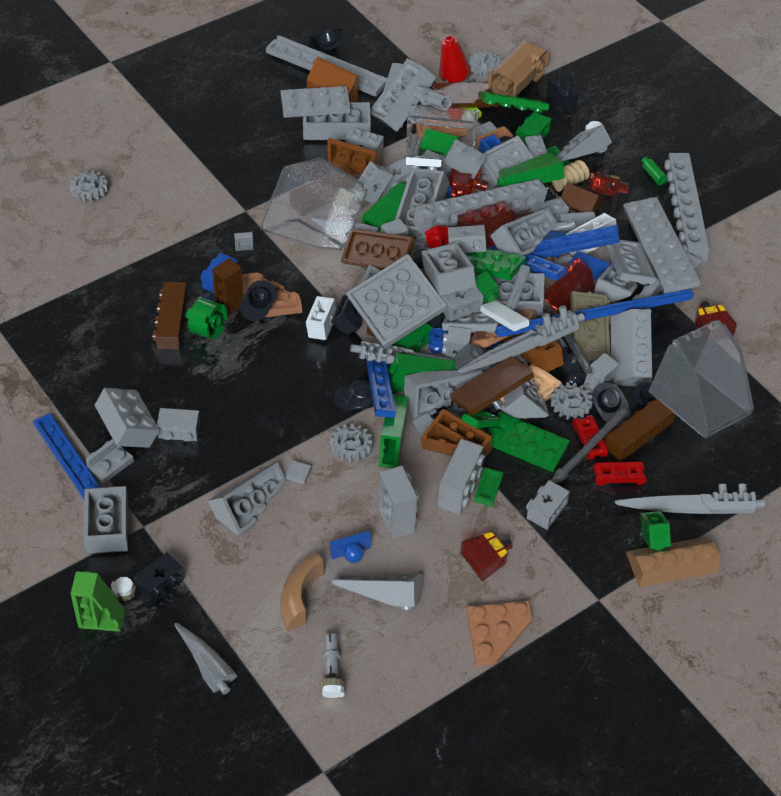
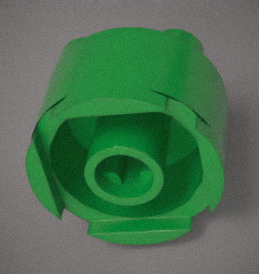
(206, 318)

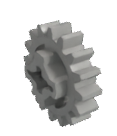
(484, 63)
(88, 186)
(571, 400)
(351, 442)

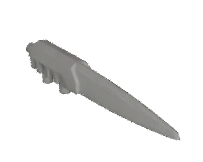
(544, 334)
(376, 352)
(700, 504)

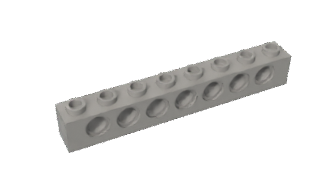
(687, 205)
(445, 212)

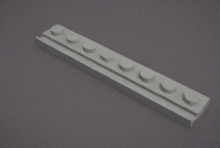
(306, 56)

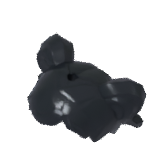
(572, 368)

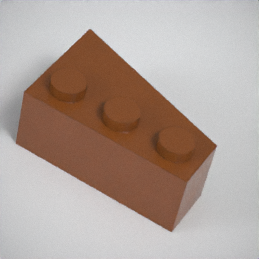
(544, 357)
(447, 432)

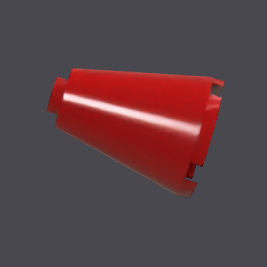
(453, 62)

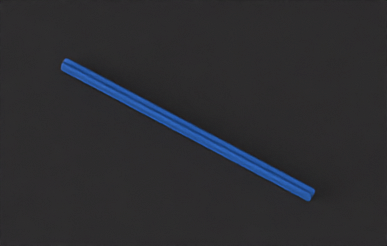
(608, 310)

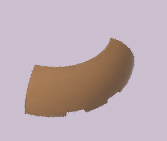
(291, 604)

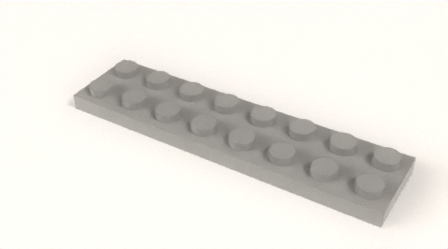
(661, 245)

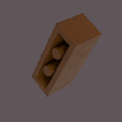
(228, 285)

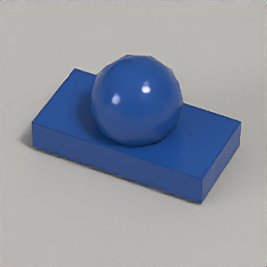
(351, 547)

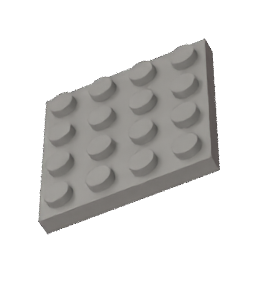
(396, 301)

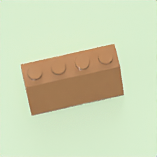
(674, 563)

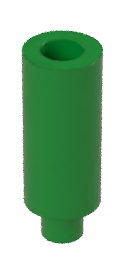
(654, 171)

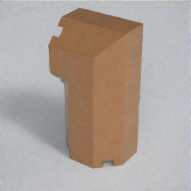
(519, 69)

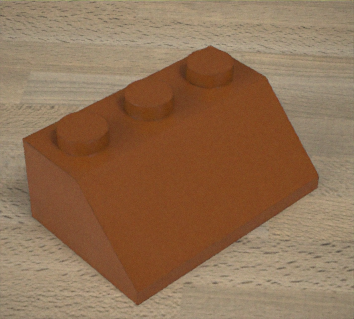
(330, 75)
(352, 156)

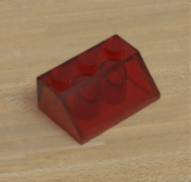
(490, 216)
(578, 279)

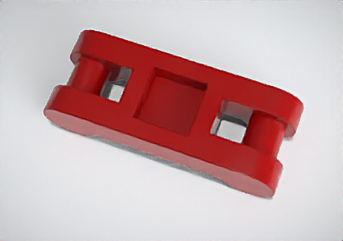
(587, 433)
(619, 473)

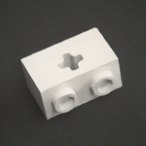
(320, 318)

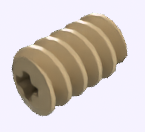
(573, 174)

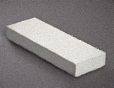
(504, 315)

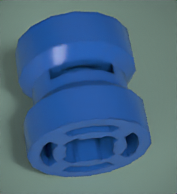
(436, 340)

